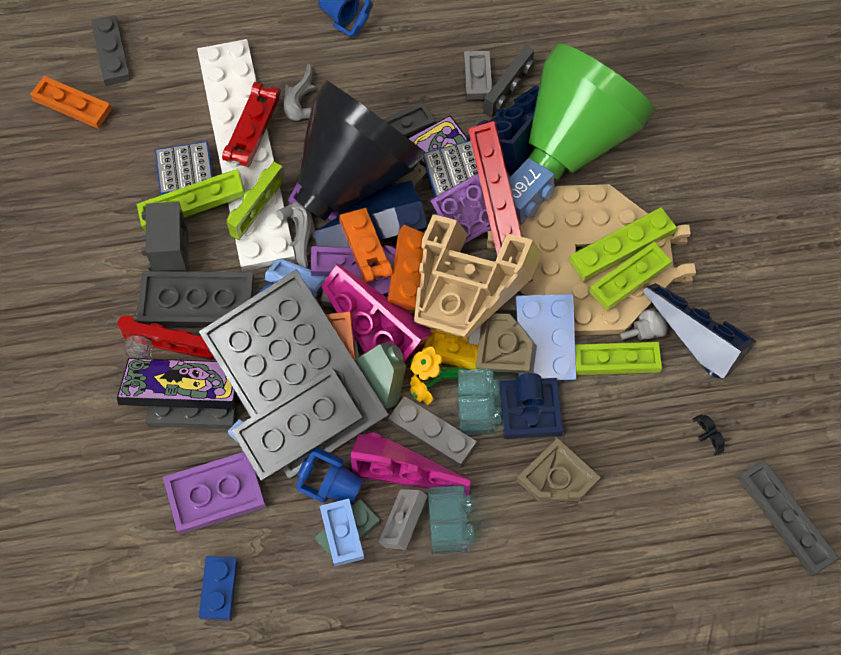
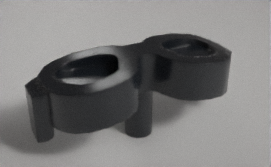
(709, 427)

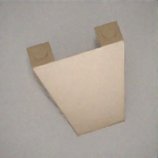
(465, 290)

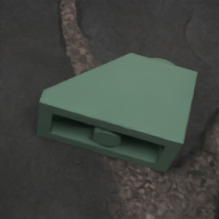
(384, 372)

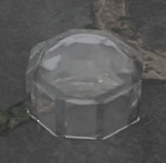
(138, 347)

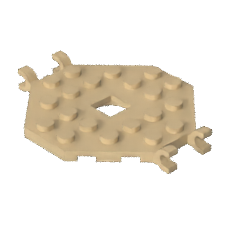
(576, 219)

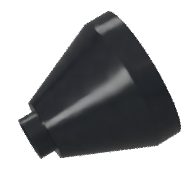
(349, 154)

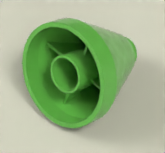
(582, 111)

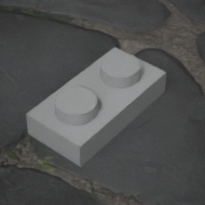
(477, 74)
(403, 519)

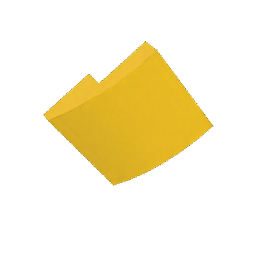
(454, 349)

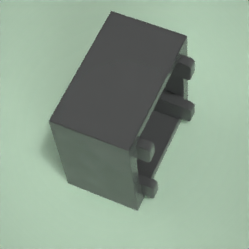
(166, 237)

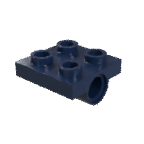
(530, 407)

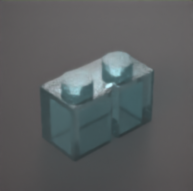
(476, 401)
(449, 519)

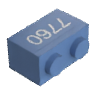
(530, 187)

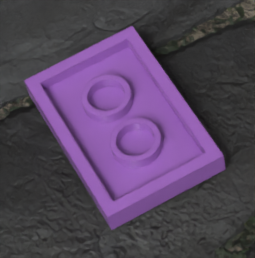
(213, 492)

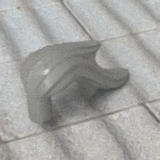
(294, 95)
(304, 229)

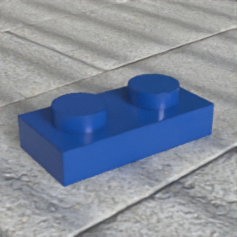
(218, 588)

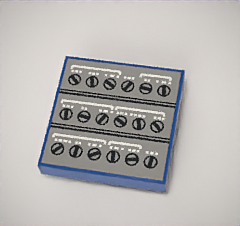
(182, 166)
(450, 166)

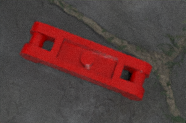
(251, 125)
(162, 338)

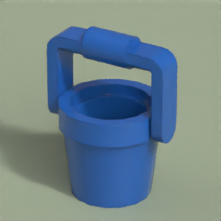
(344, 12)
(338, 482)

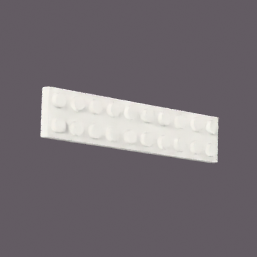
(228, 84)

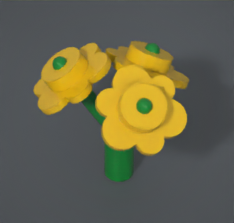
(425, 365)

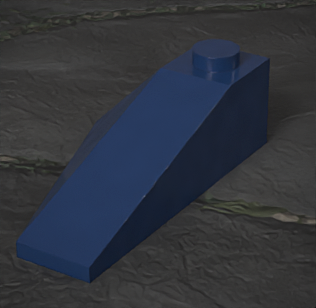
(515, 128)
(388, 211)

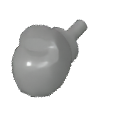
(650, 326)

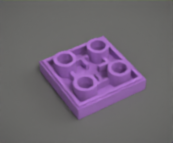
(466, 205)

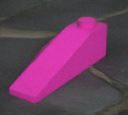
(372, 316)
(389, 462)

